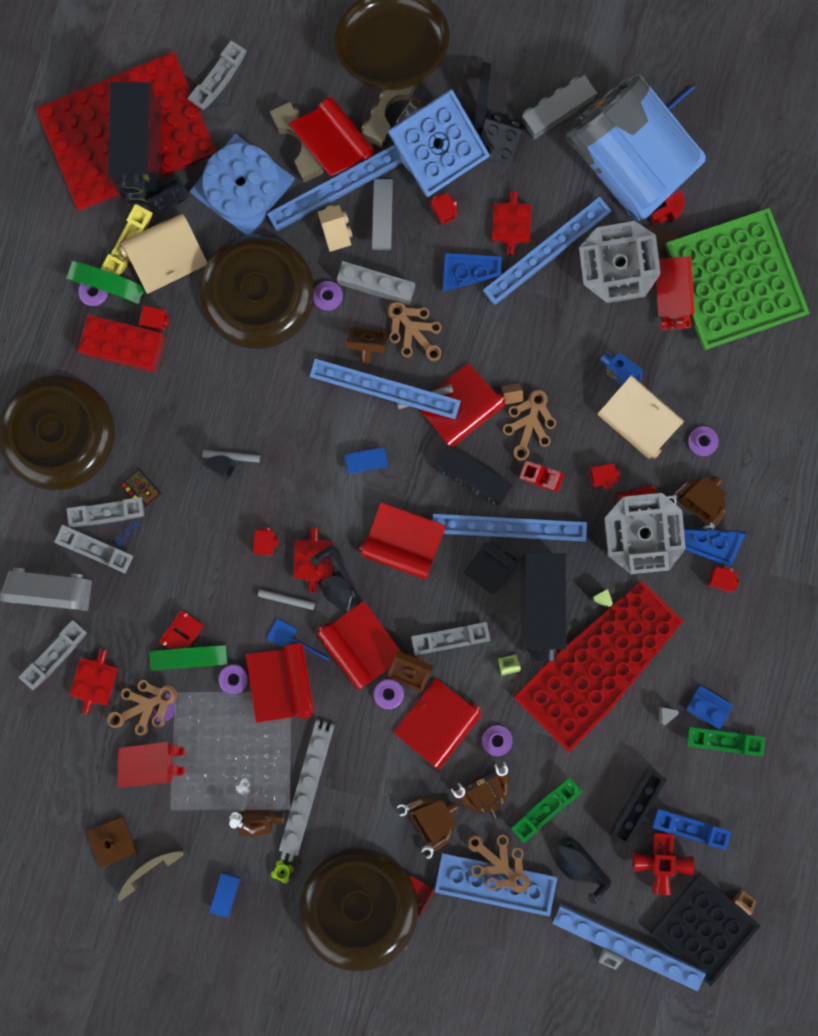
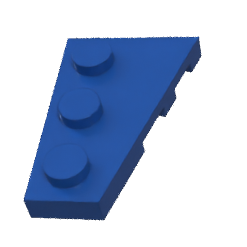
(469, 269)
(714, 543)

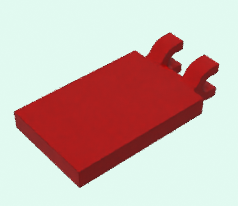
(675, 292)
(148, 764)

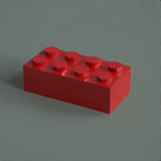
(121, 344)

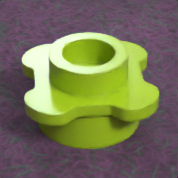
(288, 869)

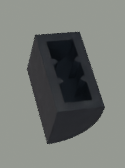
(221, 465)

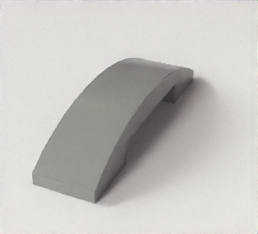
(219, 76)
(105, 513)
(93, 549)
(450, 638)
(53, 656)

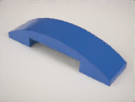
(691, 829)

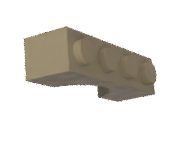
(376, 128)
(306, 163)

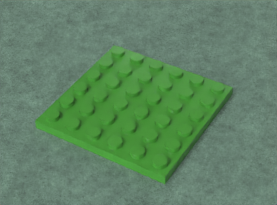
(740, 279)

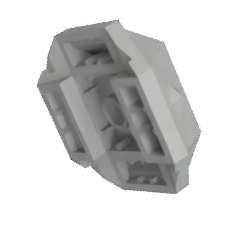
(616, 242)
(665, 536)

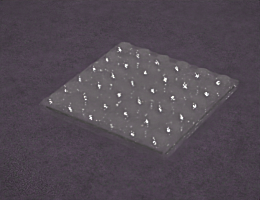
(229, 755)

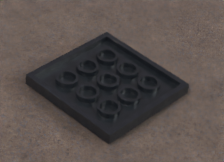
(705, 928)

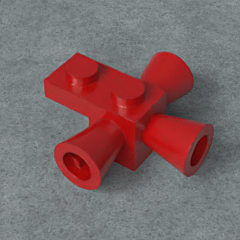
(663, 863)

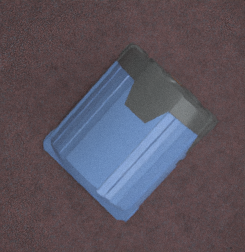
(635, 146)

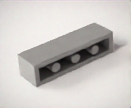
(559, 106)
(376, 283)

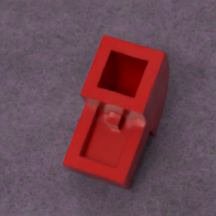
(671, 208)
(541, 477)

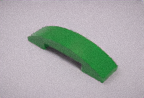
(105, 281)
(188, 657)
(726, 741)
(546, 809)

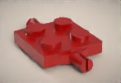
(511, 223)
(304, 568)
(94, 681)

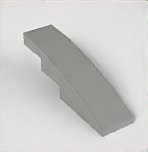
(382, 214)

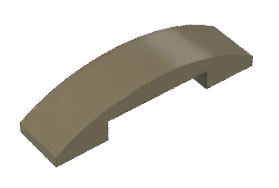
(130, 885)

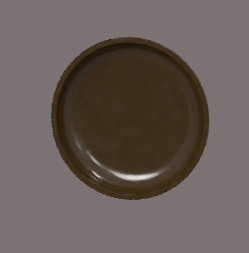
(391, 41)
(257, 291)
(56, 432)
(358, 910)

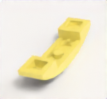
(137, 222)

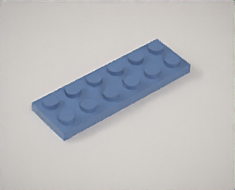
(457, 880)

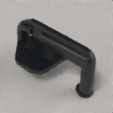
(338, 588)
(576, 862)

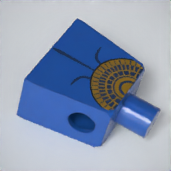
(621, 368)

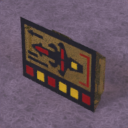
(140, 486)

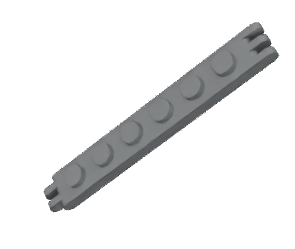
(306, 790)

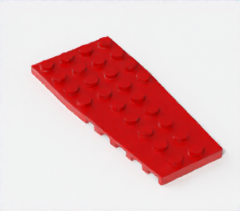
(598, 666)

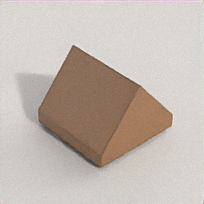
(512, 393)
(744, 901)

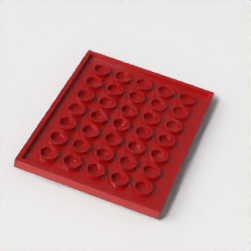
(80, 129)

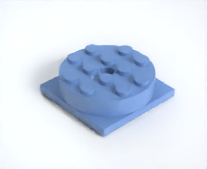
(458, 148)
(246, 204)

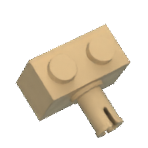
(334, 227)

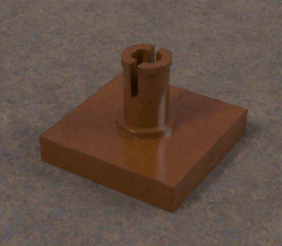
(367, 341)
(410, 670)
(111, 841)

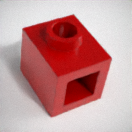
(444, 208)
(154, 319)
(604, 476)
(265, 542)
(723, 579)

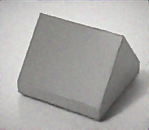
(666, 715)
(610, 959)

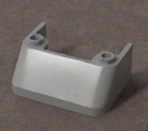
(46, 590)

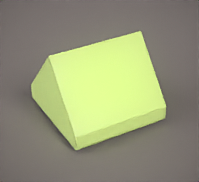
(603, 598)
(509, 664)

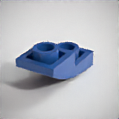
(365, 460)
(224, 894)

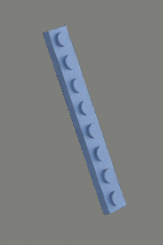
(335, 188)
(547, 251)
(385, 389)
(512, 527)
(629, 947)

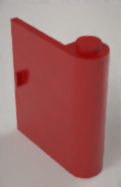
(332, 137)
(476, 405)
(403, 541)
(359, 645)
(280, 684)
(437, 723)

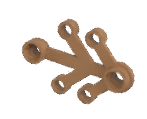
(413, 328)
(531, 422)
(146, 706)
(500, 865)

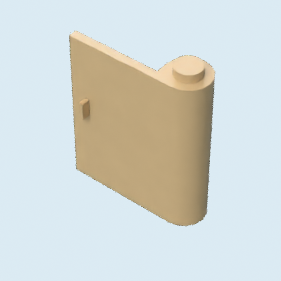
(164, 253)
(640, 417)

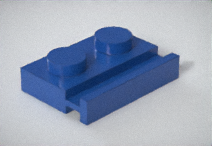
(709, 707)

